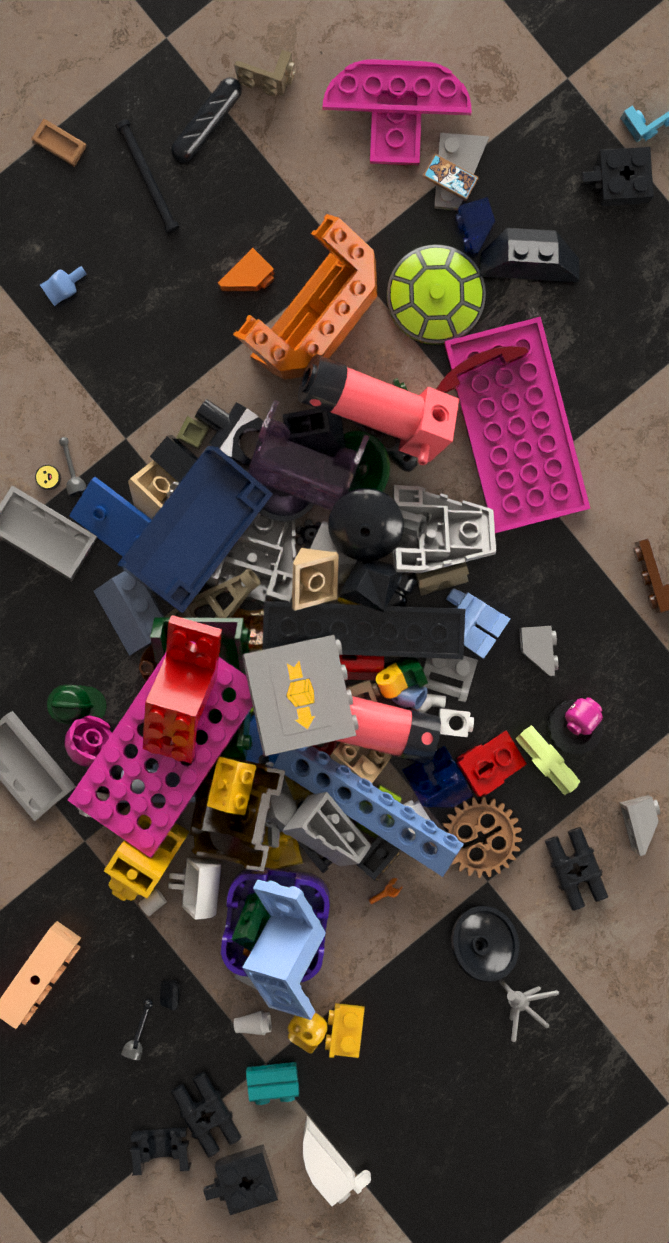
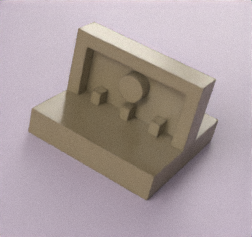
(442, 578)

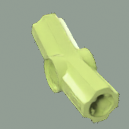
(548, 760)

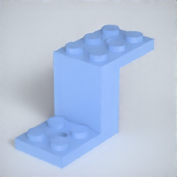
(284, 948)

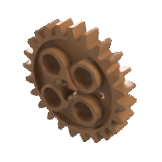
(491, 857)

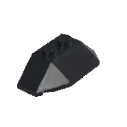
(530, 256)

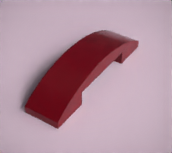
(506, 354)

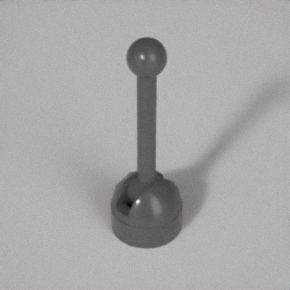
(75, 485)

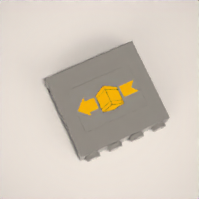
(300, 695)

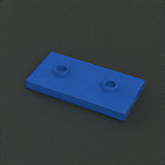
(109, 516)

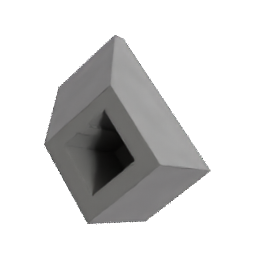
(537, 646)

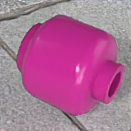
(583, 716)

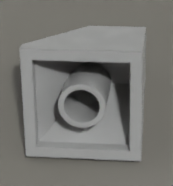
(640, 821)

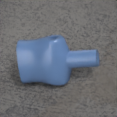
(61, 285)
(411, 697)

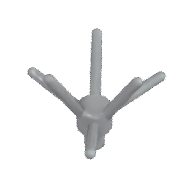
(520, 1002)

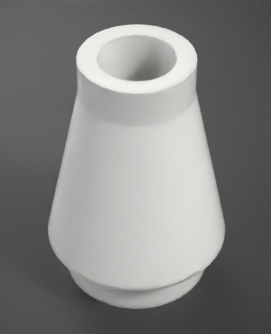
(254, 1023)

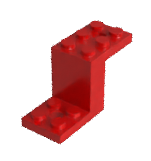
(181, 689)

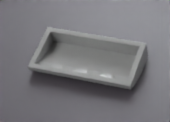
(44, 533)
(29, 769)

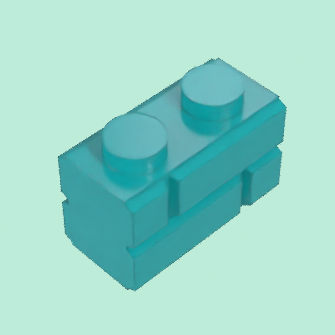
(272, 1082)

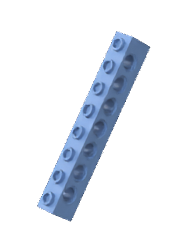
(374, 816)

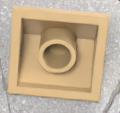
(314, 578)

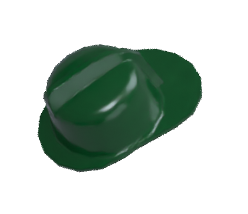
(75, 702)

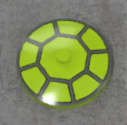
(436, 294)

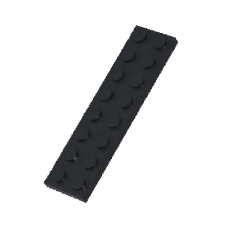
(369, 632)

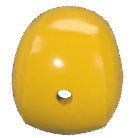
(306, 1032)

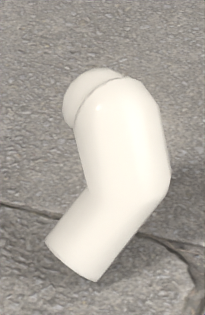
(432, 701)

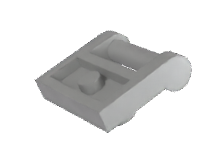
(458, 669)

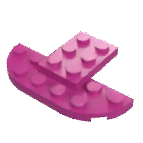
(397, 97)

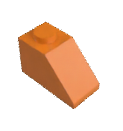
(248, 274)

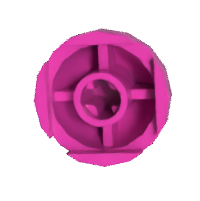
(86, 739)

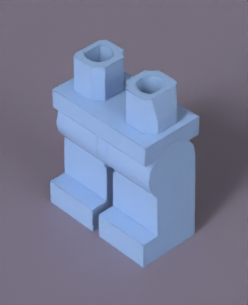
(481, 614)

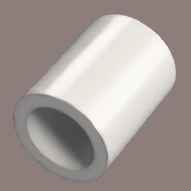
(153, 902)

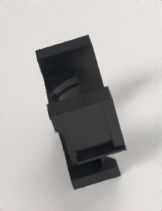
(159, 1145)

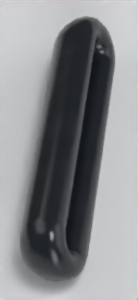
(206, 120)

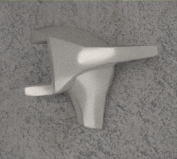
(280, 813)

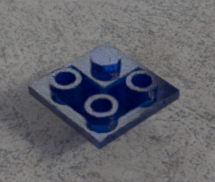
(438, 782)

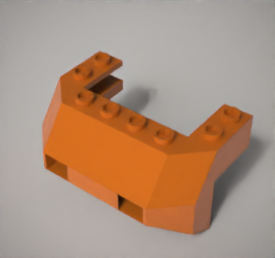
(323, 308)

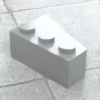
(327, 830)

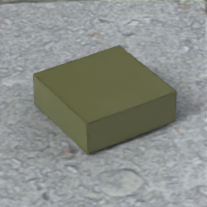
(193, 432)

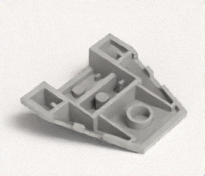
(451, 534)
(269, 552)

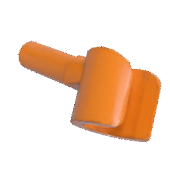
(388, 891)

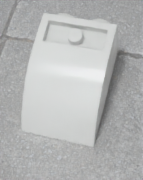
(199, 887)
(328, 1169)

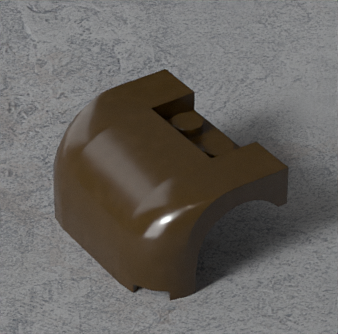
(236, 835)

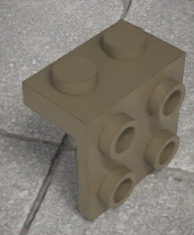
(271, 83)

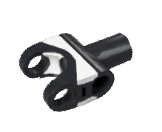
(229, 427)

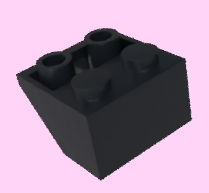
(316, 430)

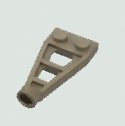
(209, 596)

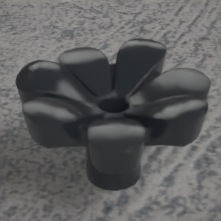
(309, 528)

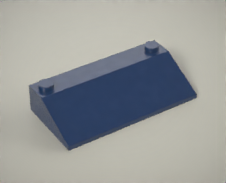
(195, 528)

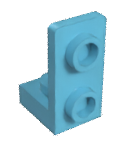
(636, 125)

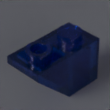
(477, 221)

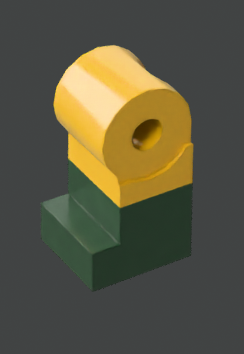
(400, 677)

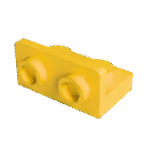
(231, 786)
(346, 1030)

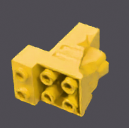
(137, 873)

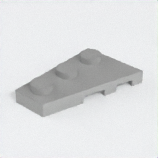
(464, 152)

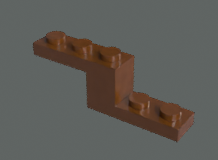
(650, 576)

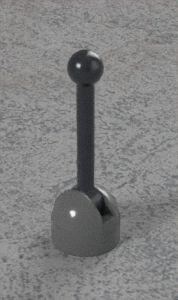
(133, 1048)

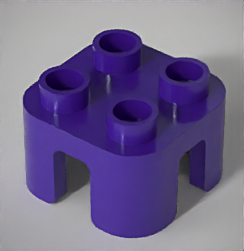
(314, 891)

